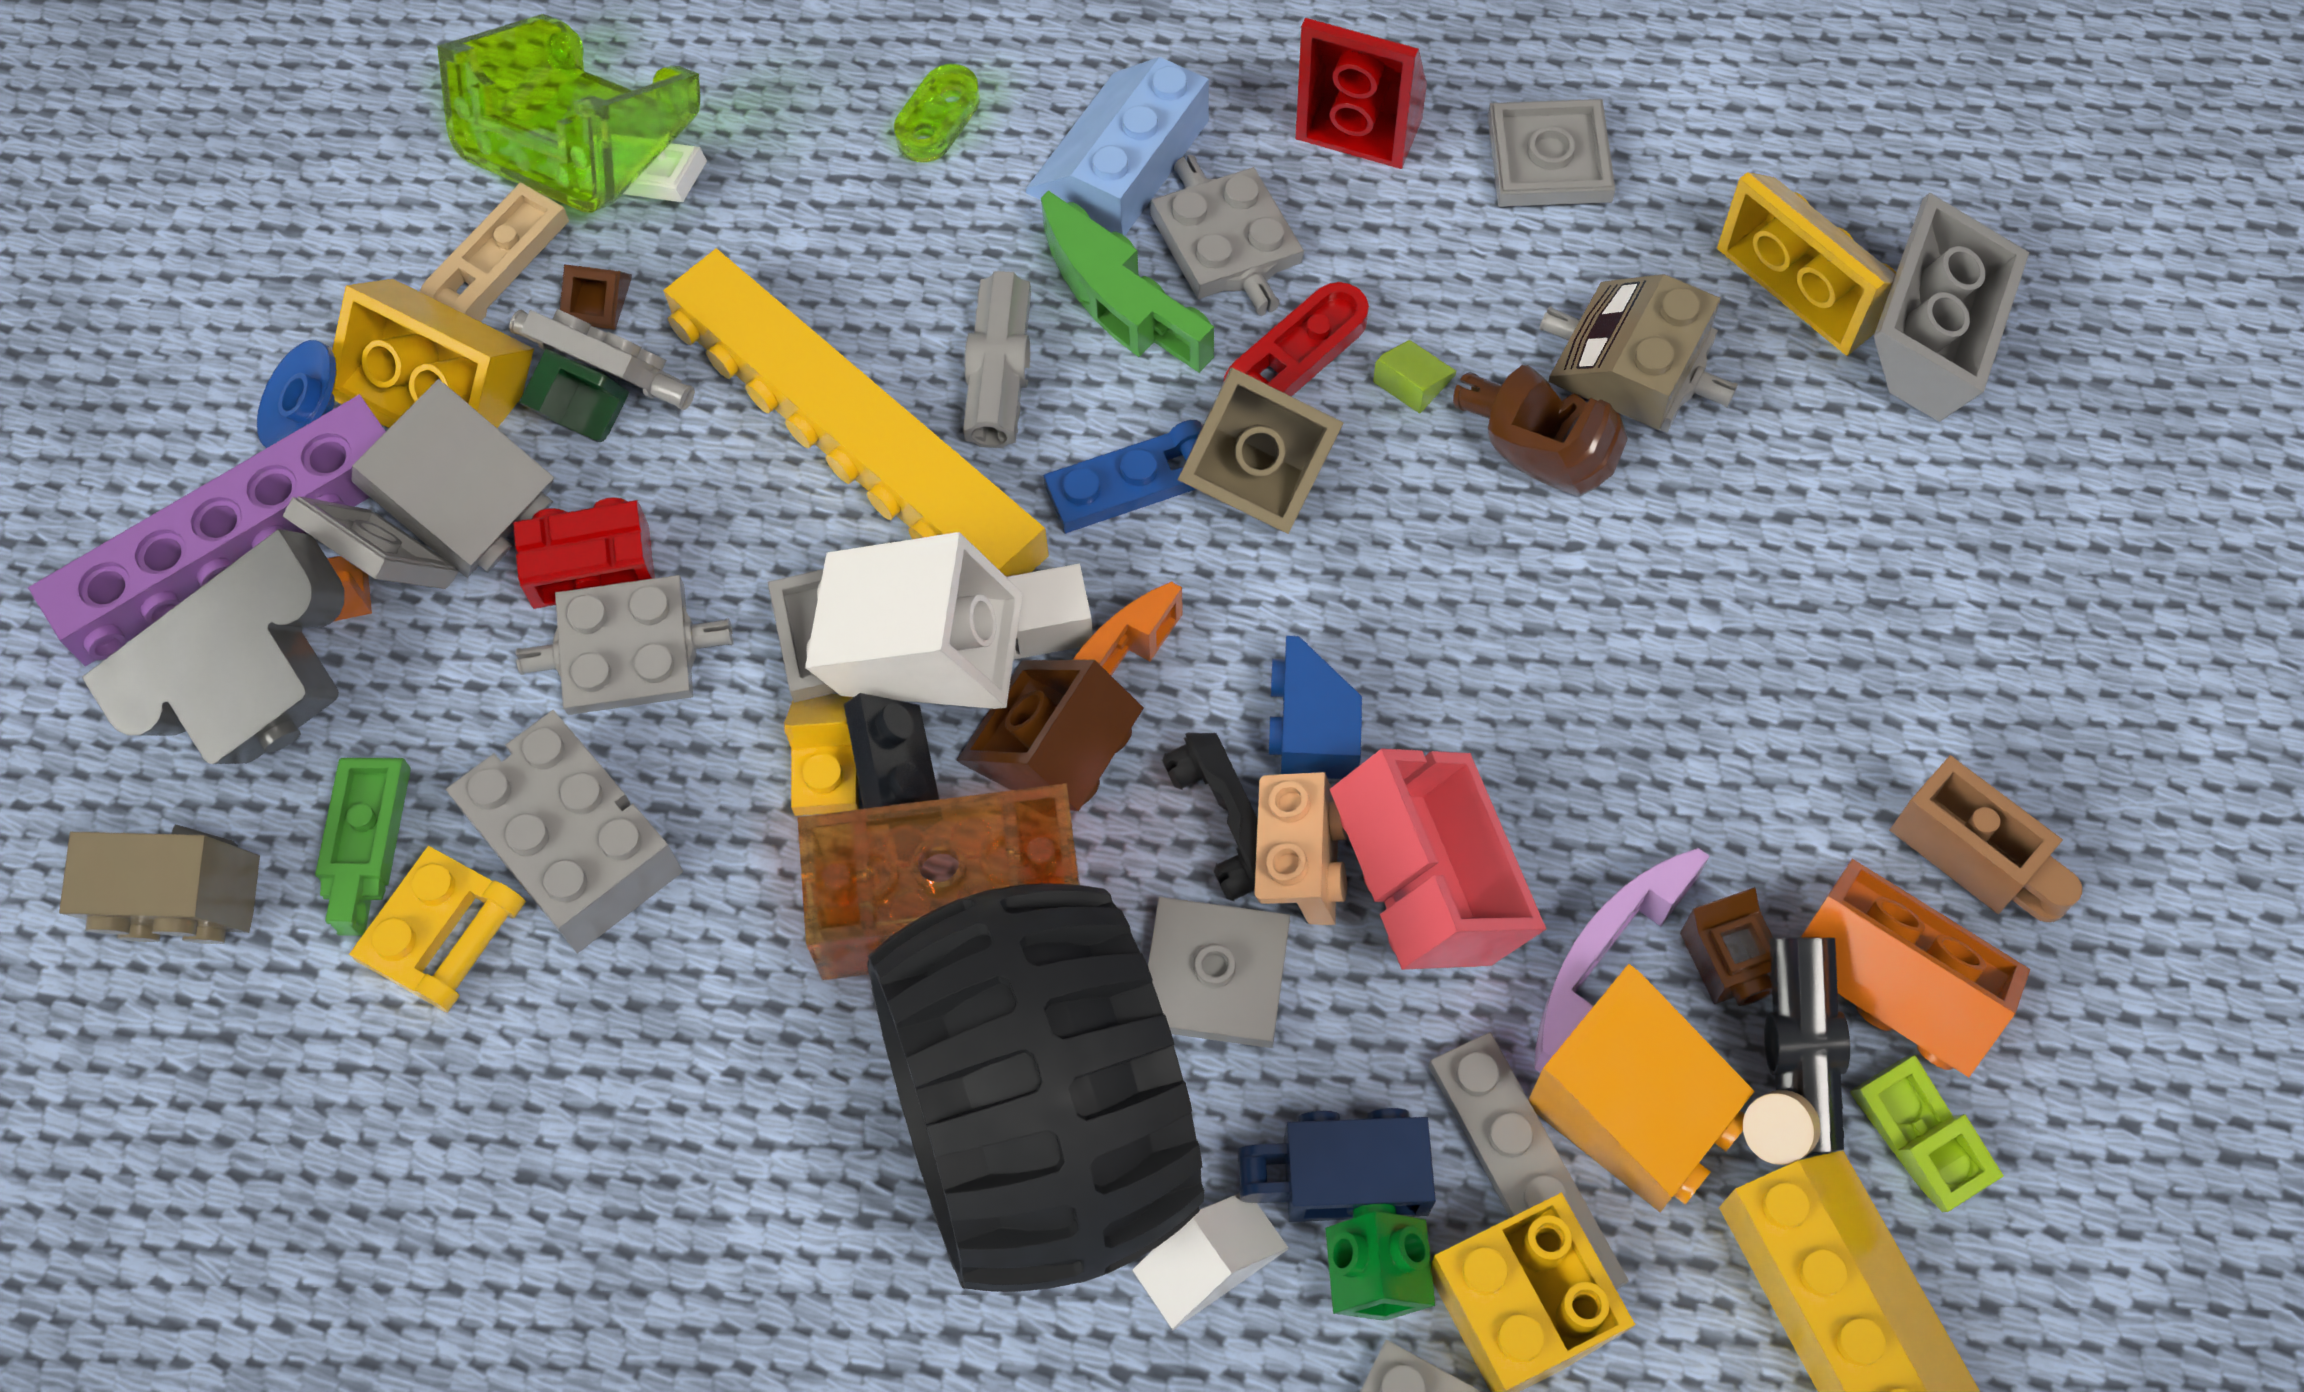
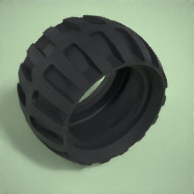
(1037, 1085)

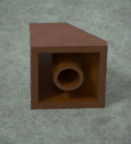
(1056, 729)

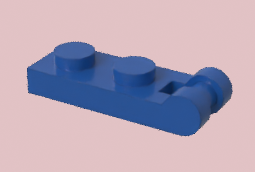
(1121, 479)

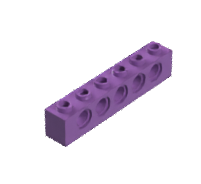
(171, 554)

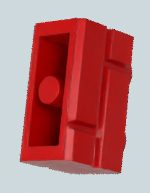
(582, 549)

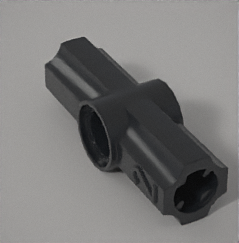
(1806, 1032)

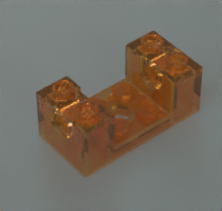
(868, 862)

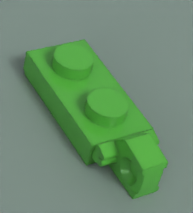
(360, 838)

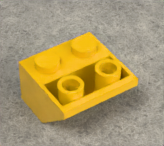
(1529, 1296)

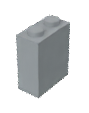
(453, 480)

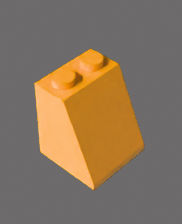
(1642, 1092)

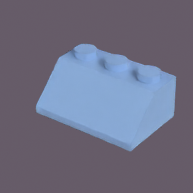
(1127, 142)

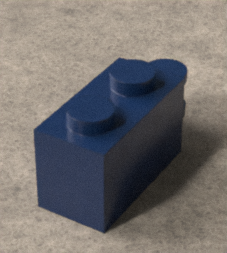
(1344, 1165)

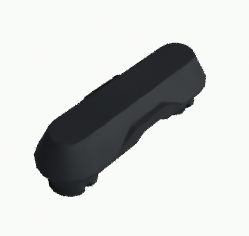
(1207, 760)

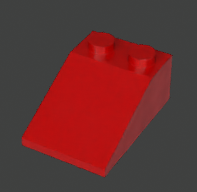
(1358, 93)

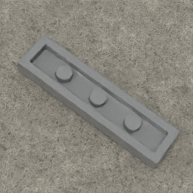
(1512, 1138)

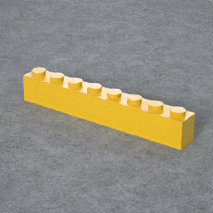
(847, 416)

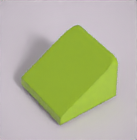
(1412, 375)

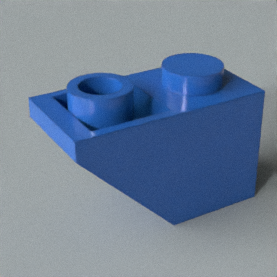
(1319, 715)

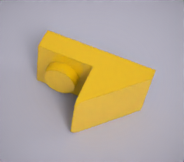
(821, 757)

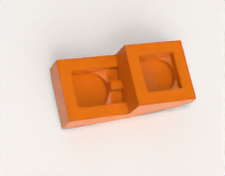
(1135, 628)

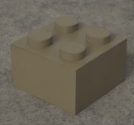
(159, 886)

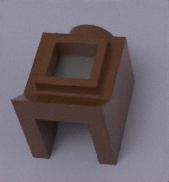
(1731, 948)

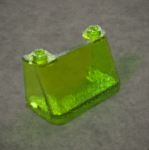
(538, 119)

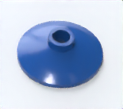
(297, 392)

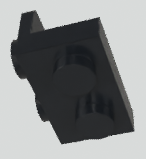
(890, 751)

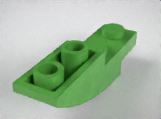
(1106, 281)

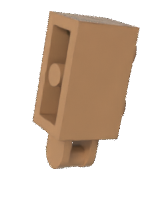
(1987, 844)

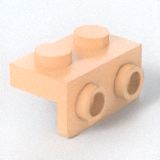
(1300, 846)

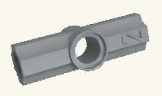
(997, 360)

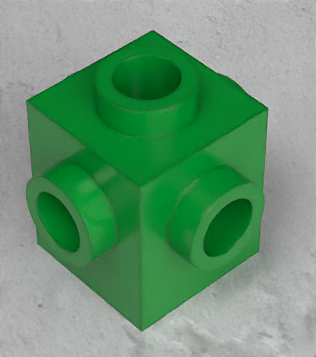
(1379, 1264)

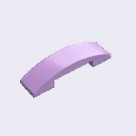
(1651, 893)

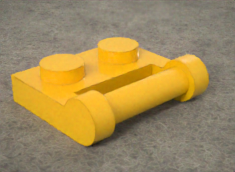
(423, 916)

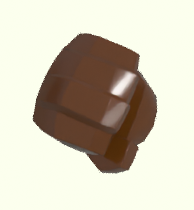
(1548, 438)

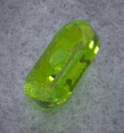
(932, 116)

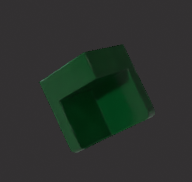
(574, 396)

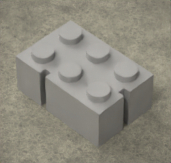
(565, 831)

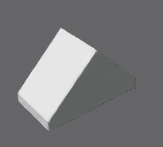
(1208, 1258)

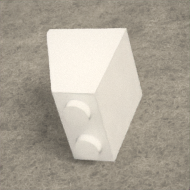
(916, 623)

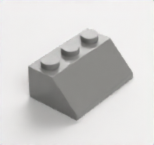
(1947, 309)

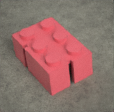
(1436, 859)

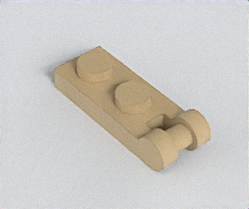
(496, 251)

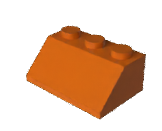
(1917, 970)

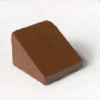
(594, 294)

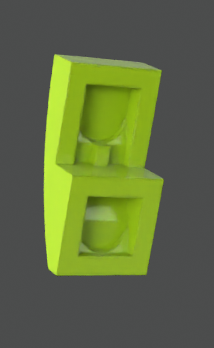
(1931, 1143)

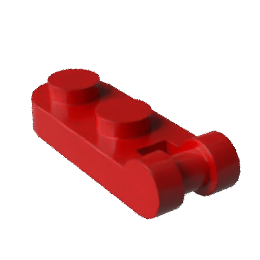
(1308, 338)

